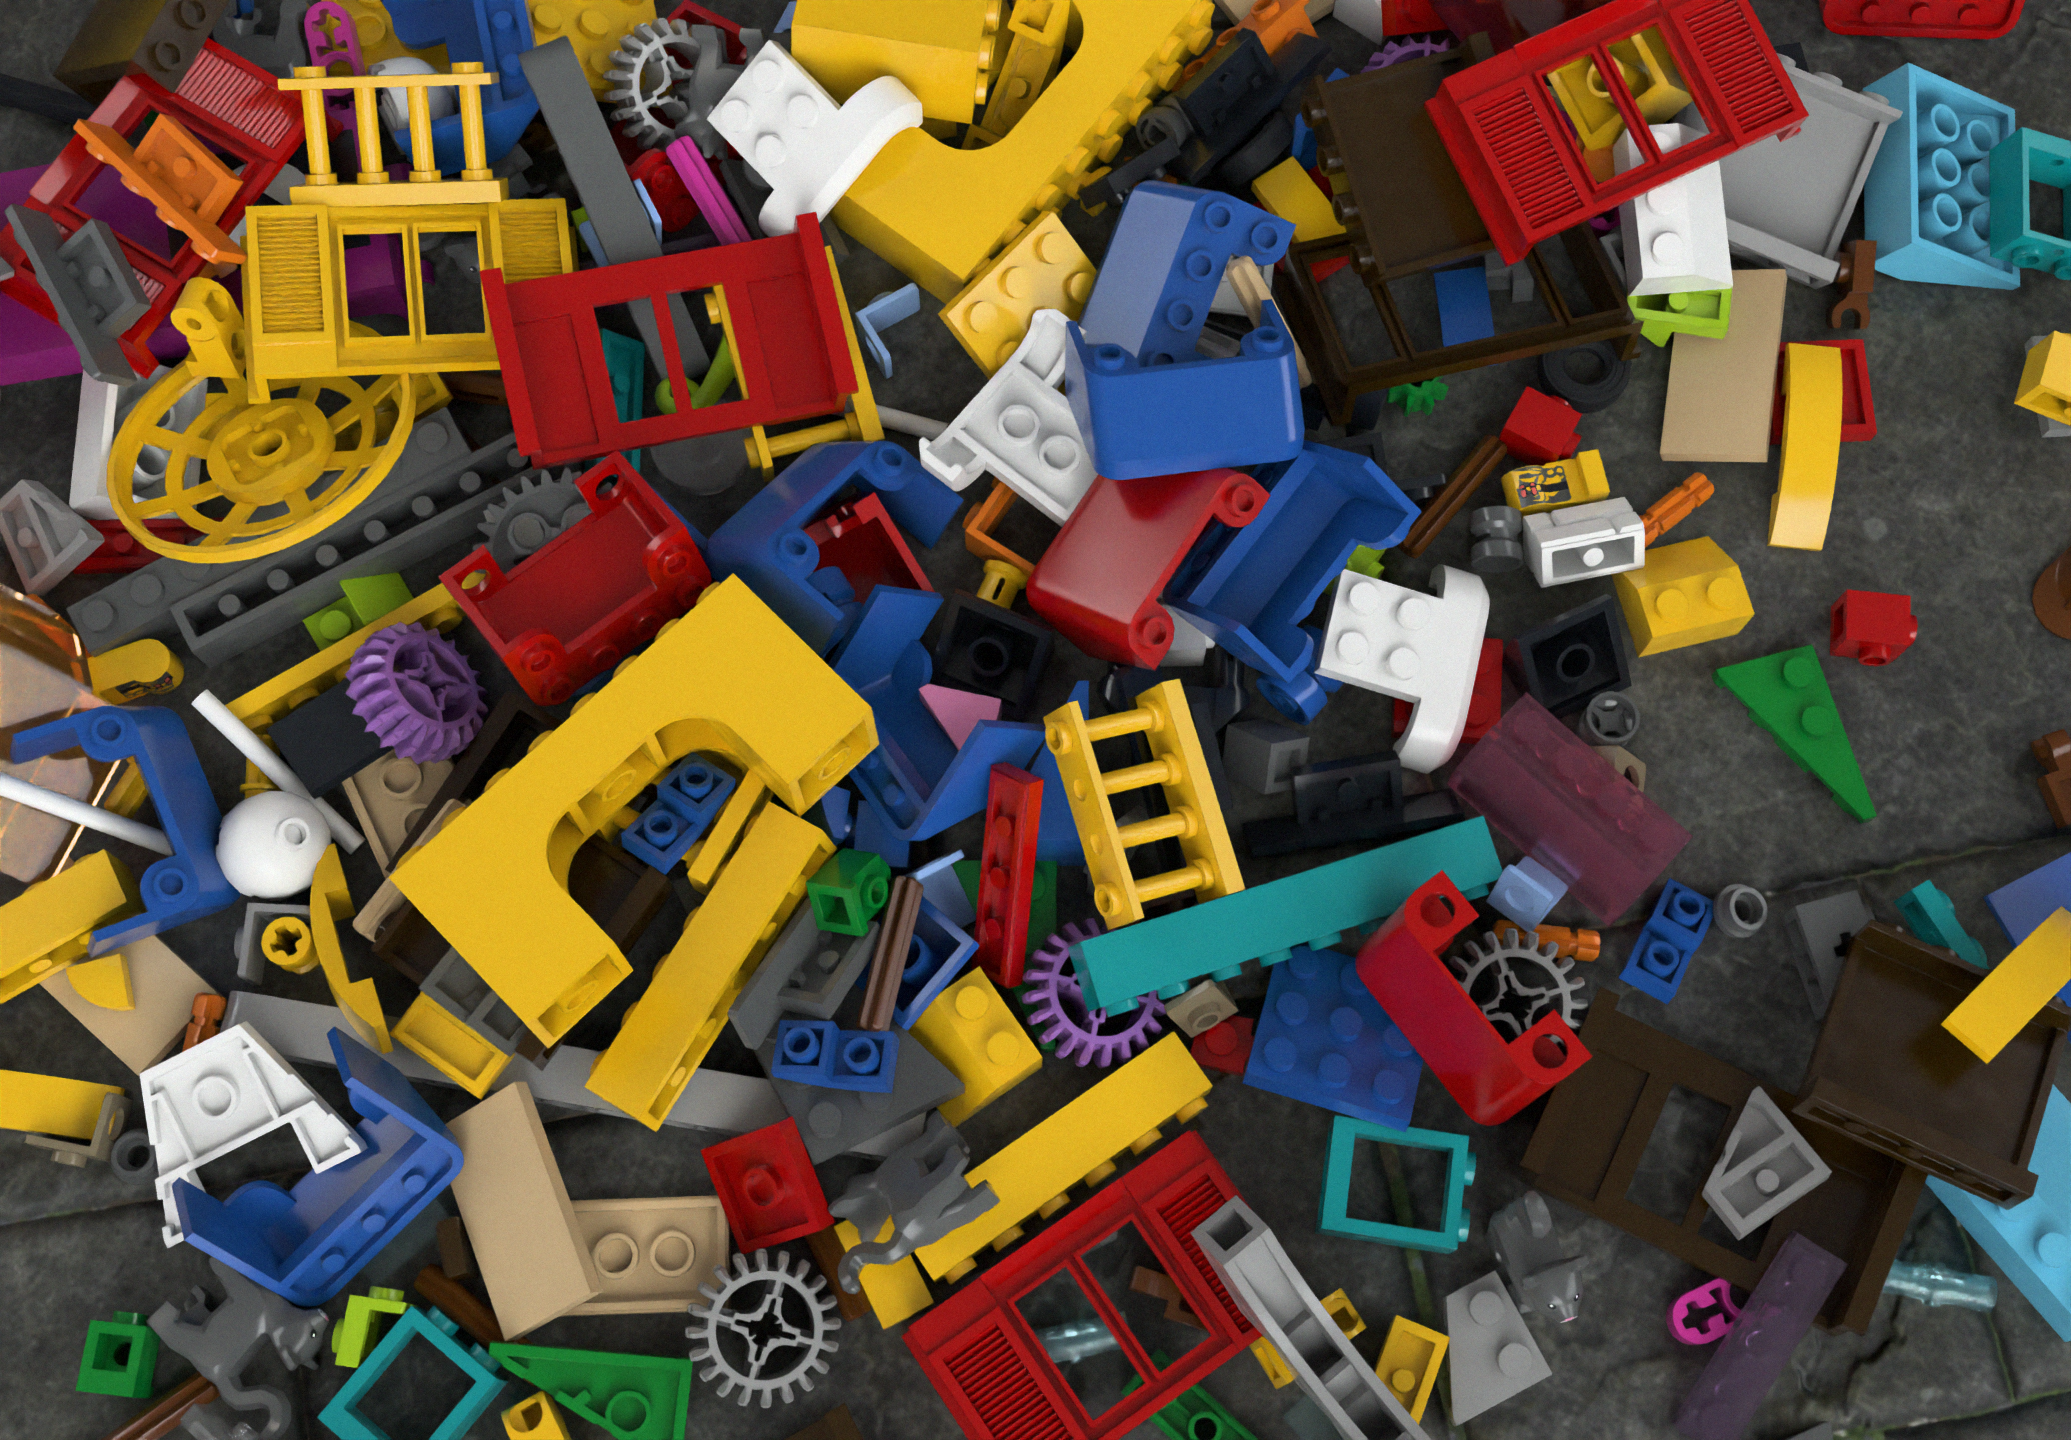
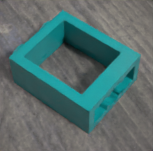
(2011, 165)
(1336, 1181)
(351, 1424)

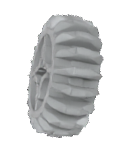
(659, 71)
(1501, 978)
(810, 1339)

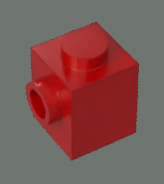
(1541, 429)
(1872, 626)

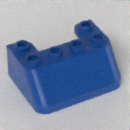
(473, 33)
(1168, 267)
(1263, 578)

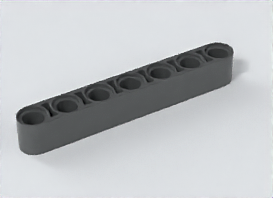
(605, 189)

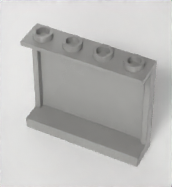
(1797, 195)

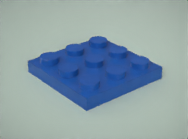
(1332, 1042)

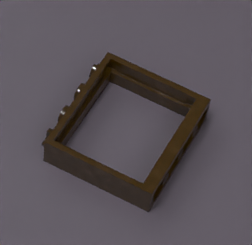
(486, 756)

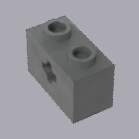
(1813, 934)

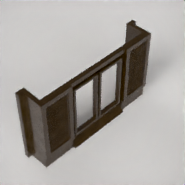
(1603, 1121)

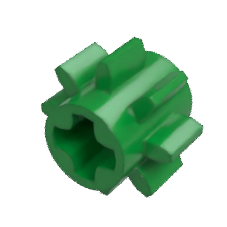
(1418, 398)

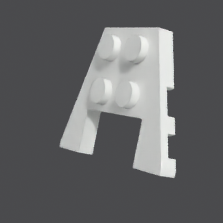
(225, 1098)

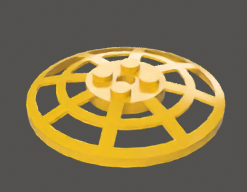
(239, 463)

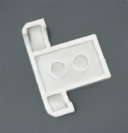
(803, 137)
(1020, 428)
(1410, 650)

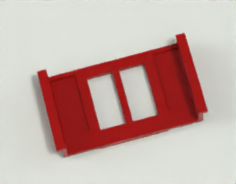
(217, 100)
(1522, 156)
(781, 323)
(996, 1368)

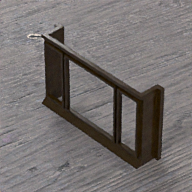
(1340, 383)

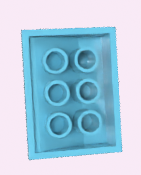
(1932, 183)
(2035, 1236)

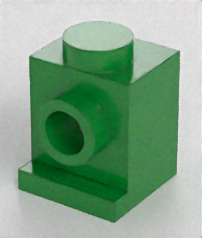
(862, 890)
(102, 1363)

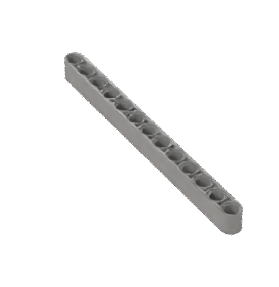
(708, 1103)

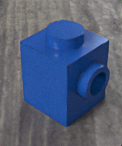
(871, 835)

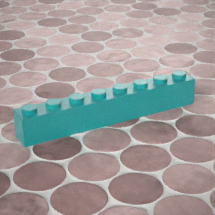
(1276, 916)

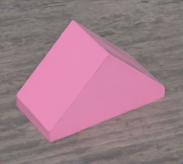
(958, 710)

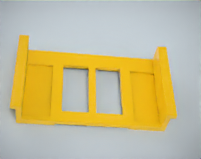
(299, 290)

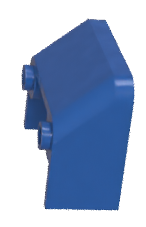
(1187, 412)
(774, 554)
(916, 772)
(190, 880)
(336, 1220)

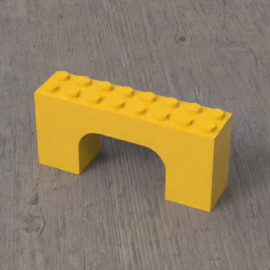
(926, 44)
(954, 210)
(710, 681)

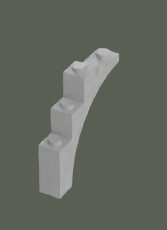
(1299, 1327)

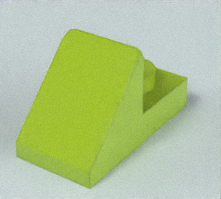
(1690, 313)
(364, 602)

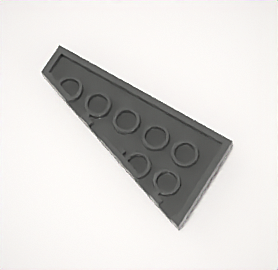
(840, 1118)

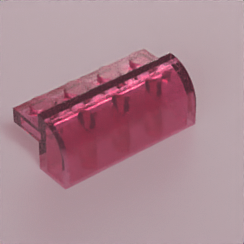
(1568, 809)

